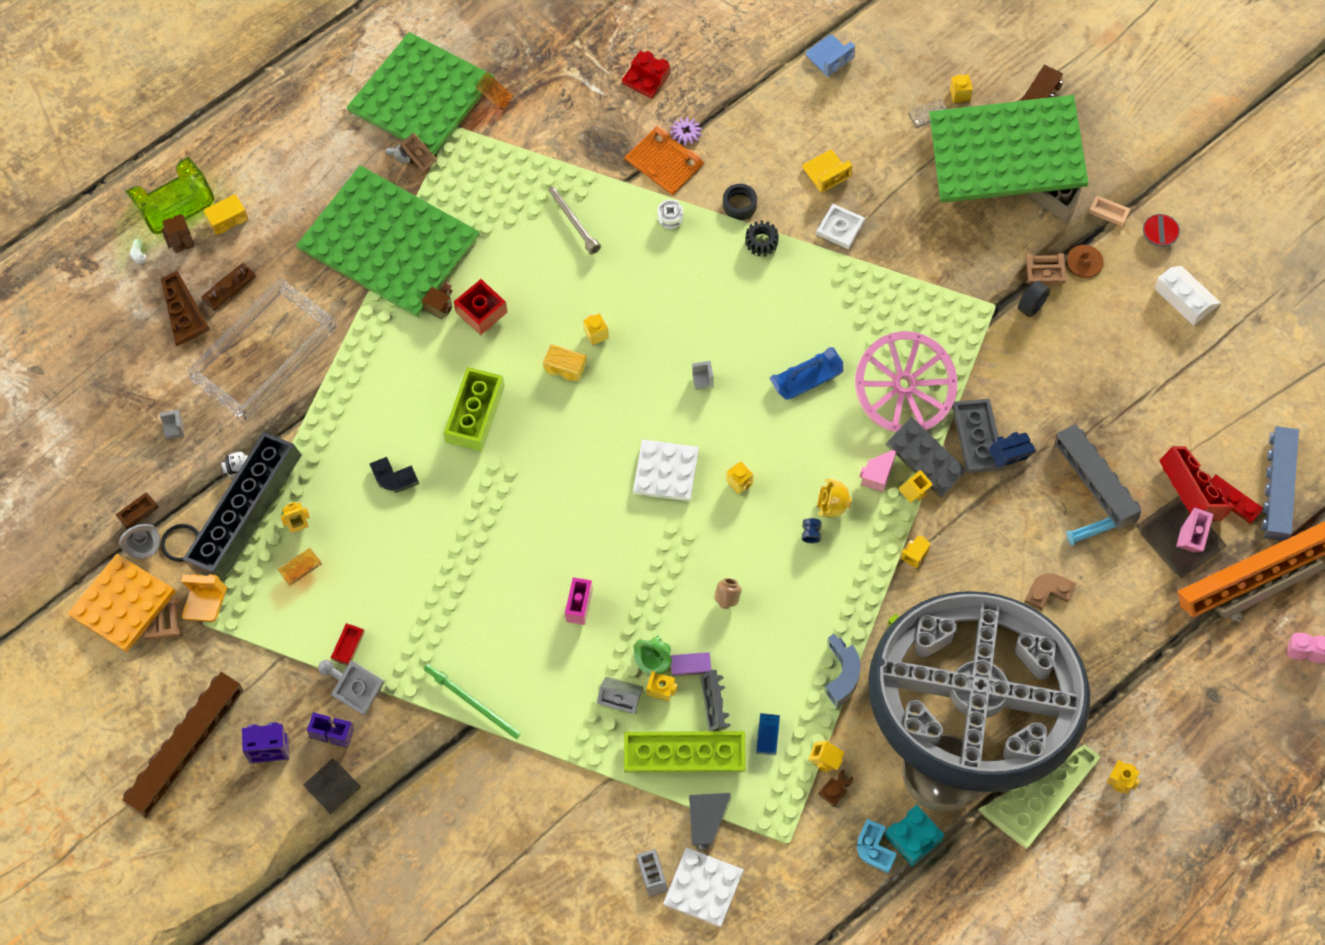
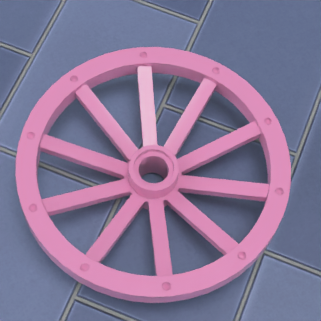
(941, 355)

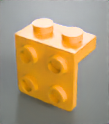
(204, 597)

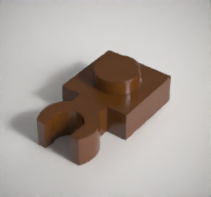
(835, 790)

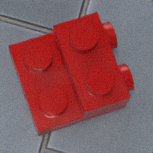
(646, 74)

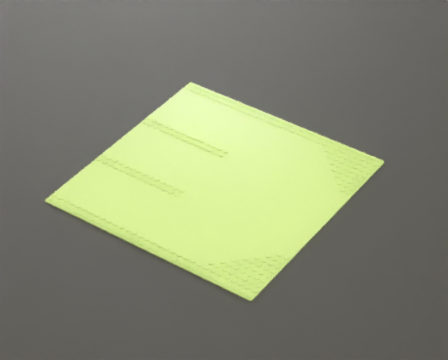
(487, 544)

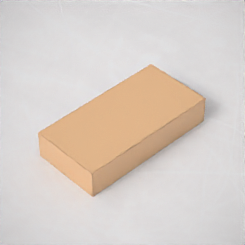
(1109, 211)

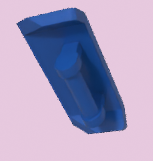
(808, 374)

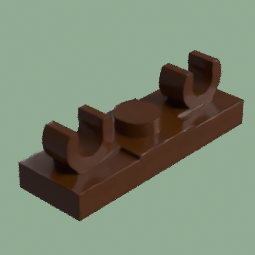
(228, 286)

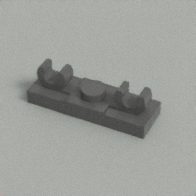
(714, 701)

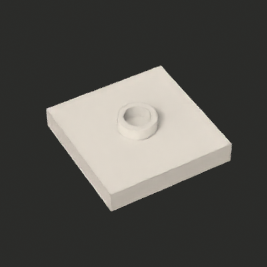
(840, 226)

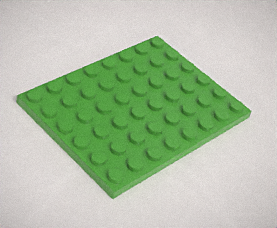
(1008, 149)
(387, 240)

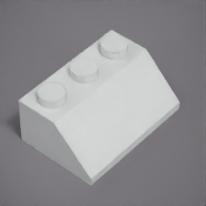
(1186, 294)

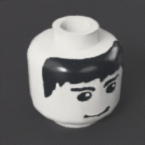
(233, 463)

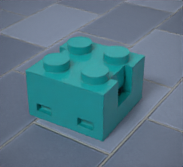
(914, 835)

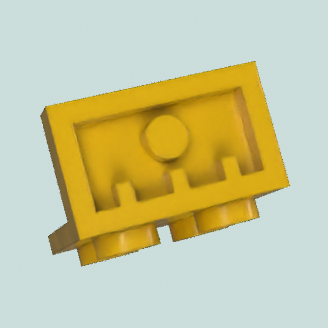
(827, 170)

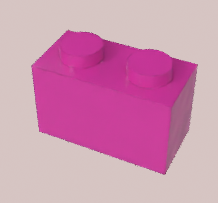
(578, 601)

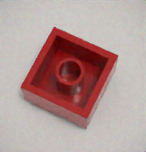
(480, 307)

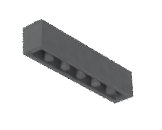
(1098, 476)

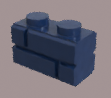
(1011, 449)

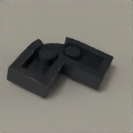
(391, 480)

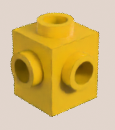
(295, 517)
(1124, 777)

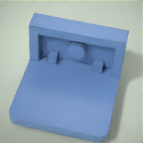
(831, 54)

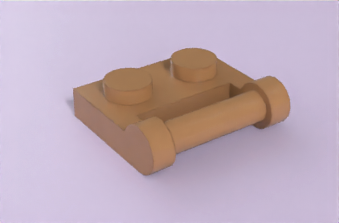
(1046, 273)
(156, 628)

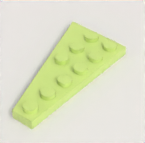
(1028, 809)

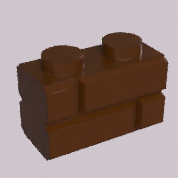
(177, 233)

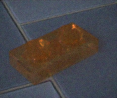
(494, 91)
(299, 566)

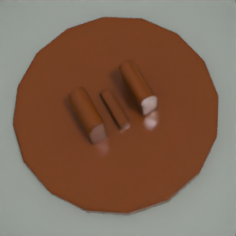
(1085, 261)

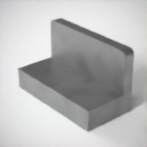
(619, 695)

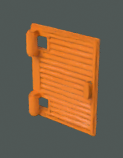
(664, 160)

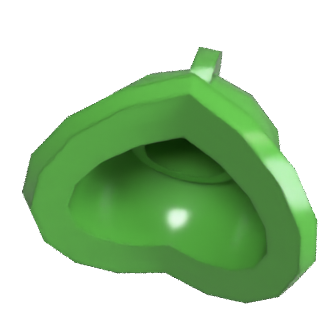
(652, 655)

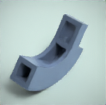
(845, 685)

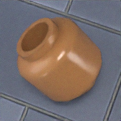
(727, 593)

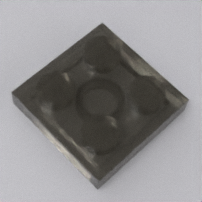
(331, 786)

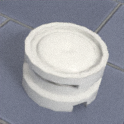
(670, 214)

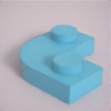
(869, 848)

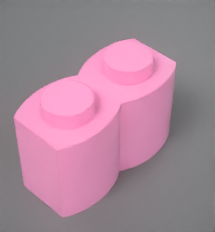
(1304, 646)

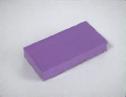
(690, 664)

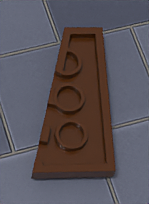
(184, 313)

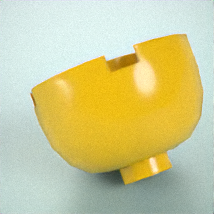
(833, 499)

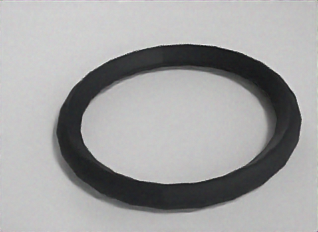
(166, 534)

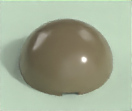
(932, 793)

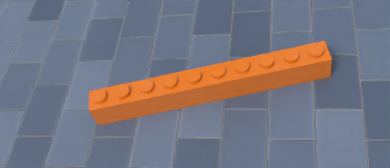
(1253, 571)

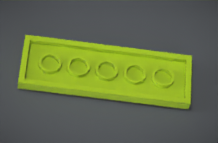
(684, 752)

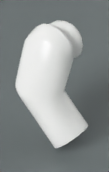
(135, 252)

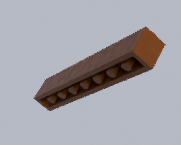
(182, 745)

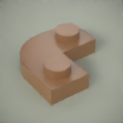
(1048, 585)

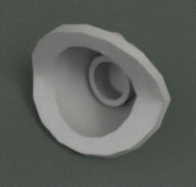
(140, 541)

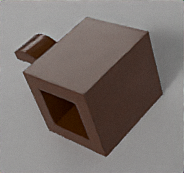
(438, 302)

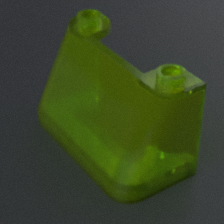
(183, 195)

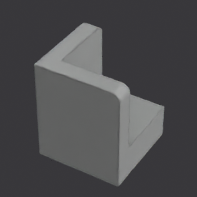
(702, 375)
(172, 424)

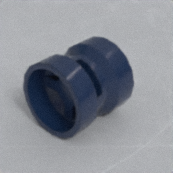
(811, 530)

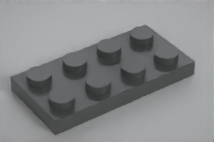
(976, 434)
(924, 453)

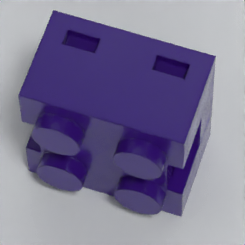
(265, 743)

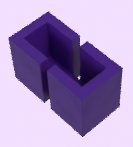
(322, 729)

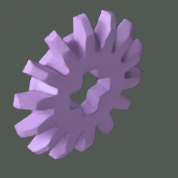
(688, 137)

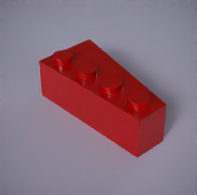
(1193, 484)

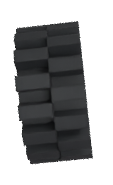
(758, 247)

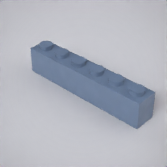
(1281, 483)

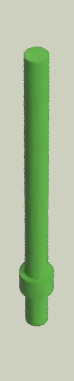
(442, 679)

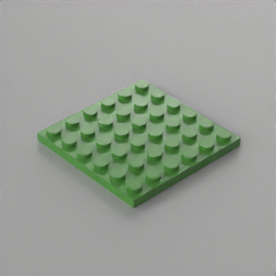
(419, 92)

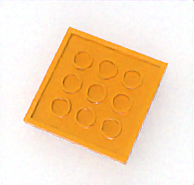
(121, 603)

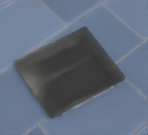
(1162, 533)

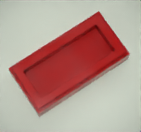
(347, 644)

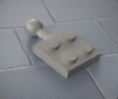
(356, 685)

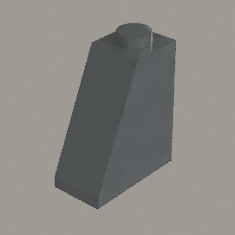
(706, 817)

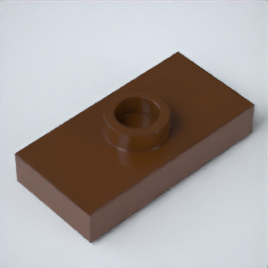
(137, 511)

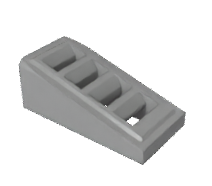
(657, 884)

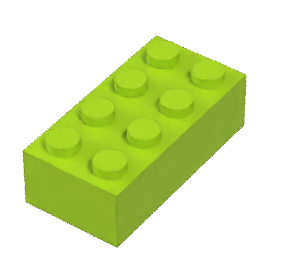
(474, 409)

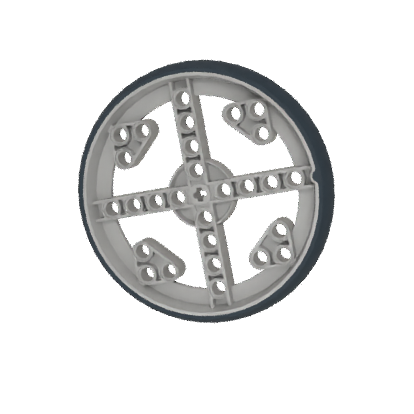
(980, 690)

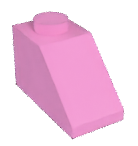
(878, 471)
(1195, 531)

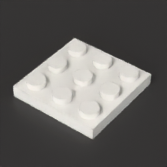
(666, 470)
(703, 887)

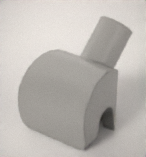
(399, 154)

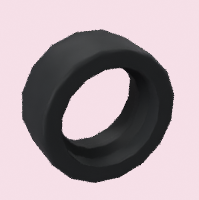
(740, 189)
(1033, 298)

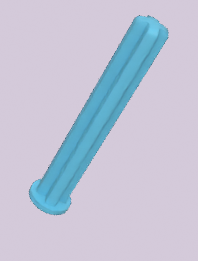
(1090, 530)

